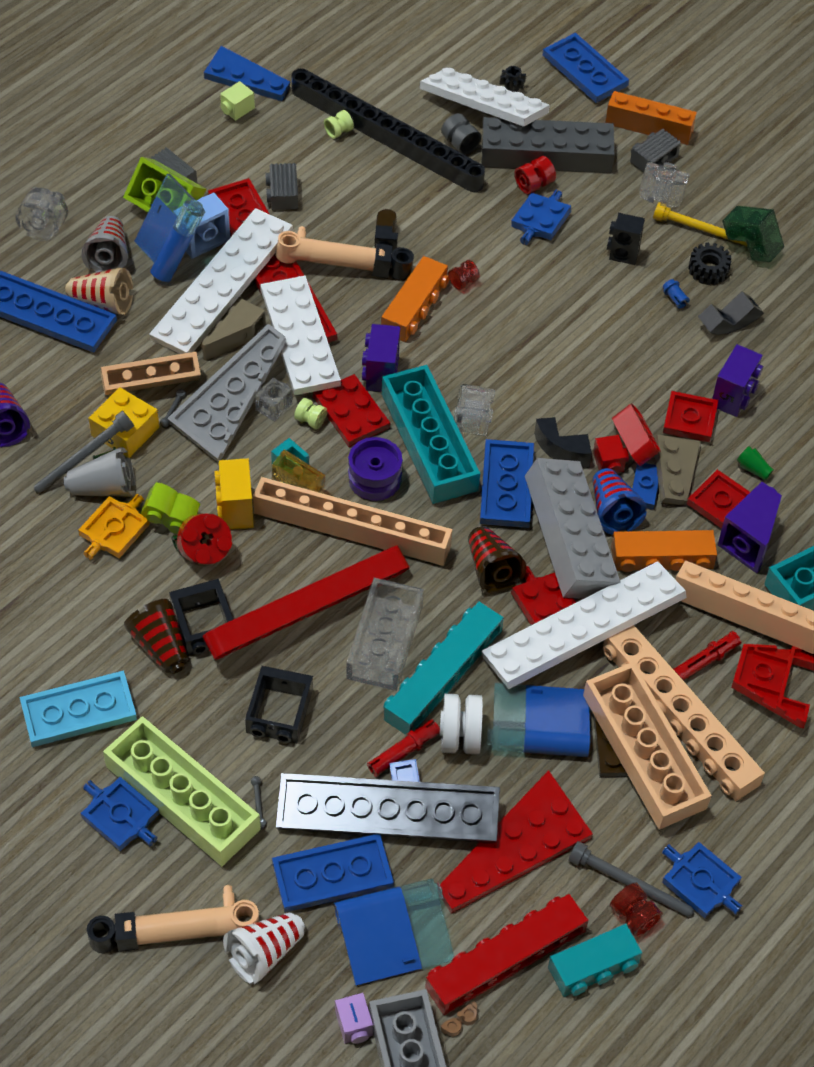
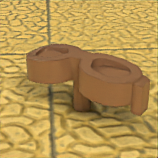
(467, 1016)

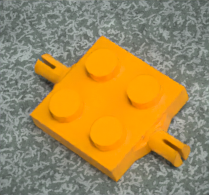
(114, 527)

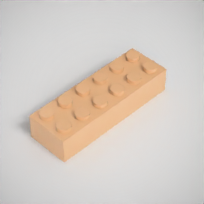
(646, 745)

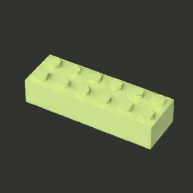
(182, 791)

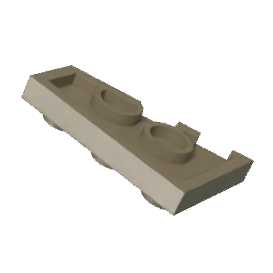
(675, 468)

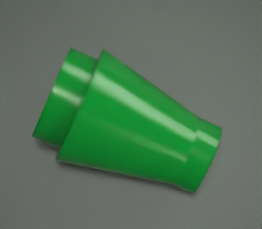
(753, 462)

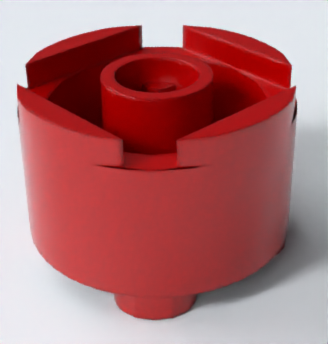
(218, 542)

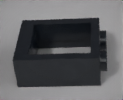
(195, 597)
(284, 682)

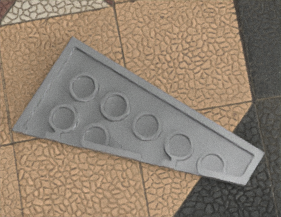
(222, 402)

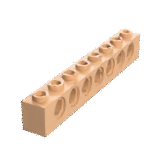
(695, 715)

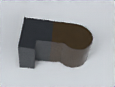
(386, 228)

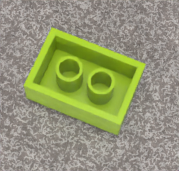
(148, 180)

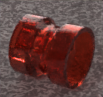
(464, 274)

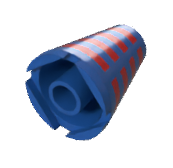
(617, 502)

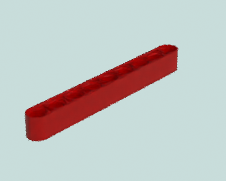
(304, 602)

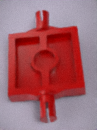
(540, 596)

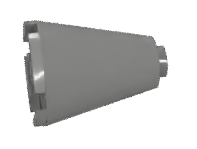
(103, 476)

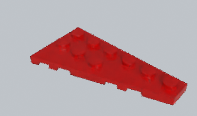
(527, 837)

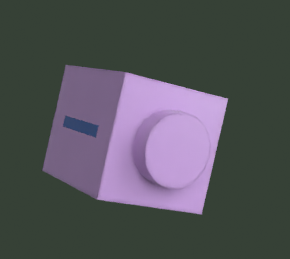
(354, 1019)

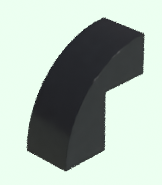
(733, 316)
(562, 447)

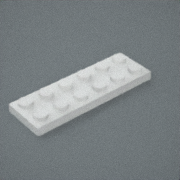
(485, 96)
(306, 346)

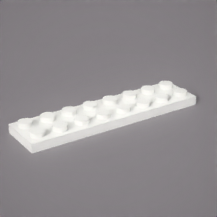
(220, 283)
(583, 624)

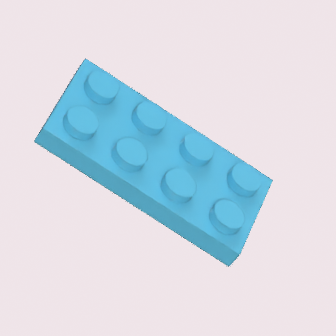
(78, 708)

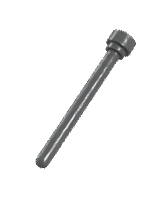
(121, 424)
(583, 856)

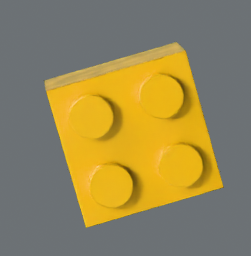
(140, 413)
(234, 493)

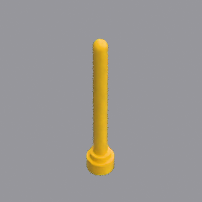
(664, 213)

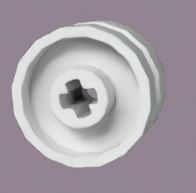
(461, 724)

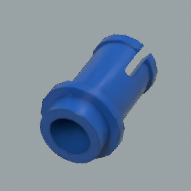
(675, 293)

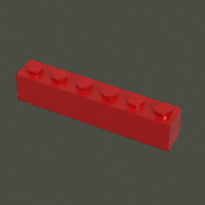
(505, 954)

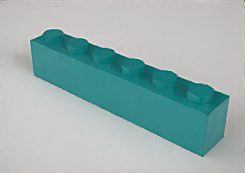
(443, 668)

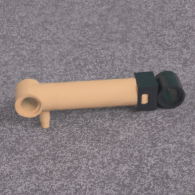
(379, 260)
(174, 926)

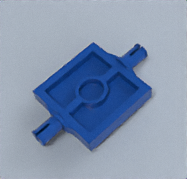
(541, 216)
(120, 813)
(701, 879)

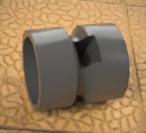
(461, 133)

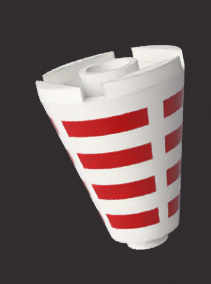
(262, 945)

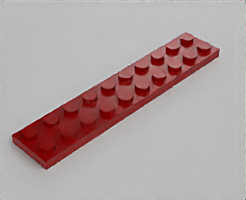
(241, 200)

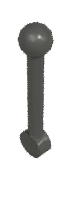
(180, 394)
(256, 781)

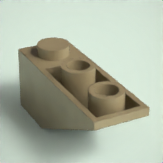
(236, 329)

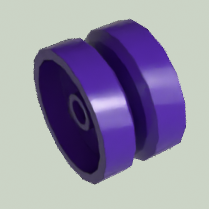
(375, 468)

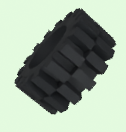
(710, 254)

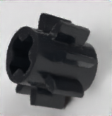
(512, 78)

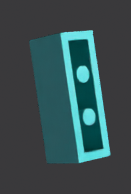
(595, 961)

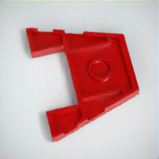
(764, 676)

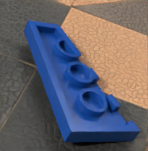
(231, 68)

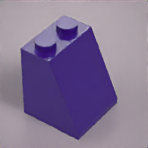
(750, 525)

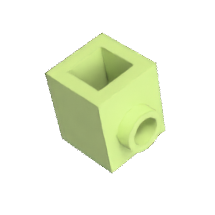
(237, 101)

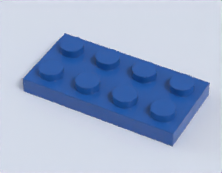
(585, 67)
(504, 486)
(332, 872)

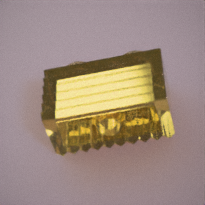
(296, 472)

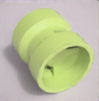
(340, 123)
(310, 413)

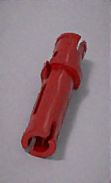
(714, 651)
(412, 742)

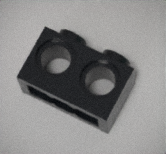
(626, 238)

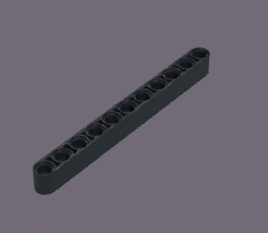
(389, 130)

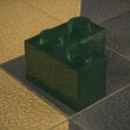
(758, 229)

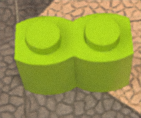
(168, 507)

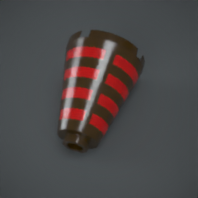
(495, 561)
(159, 635)

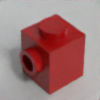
(610, 453)

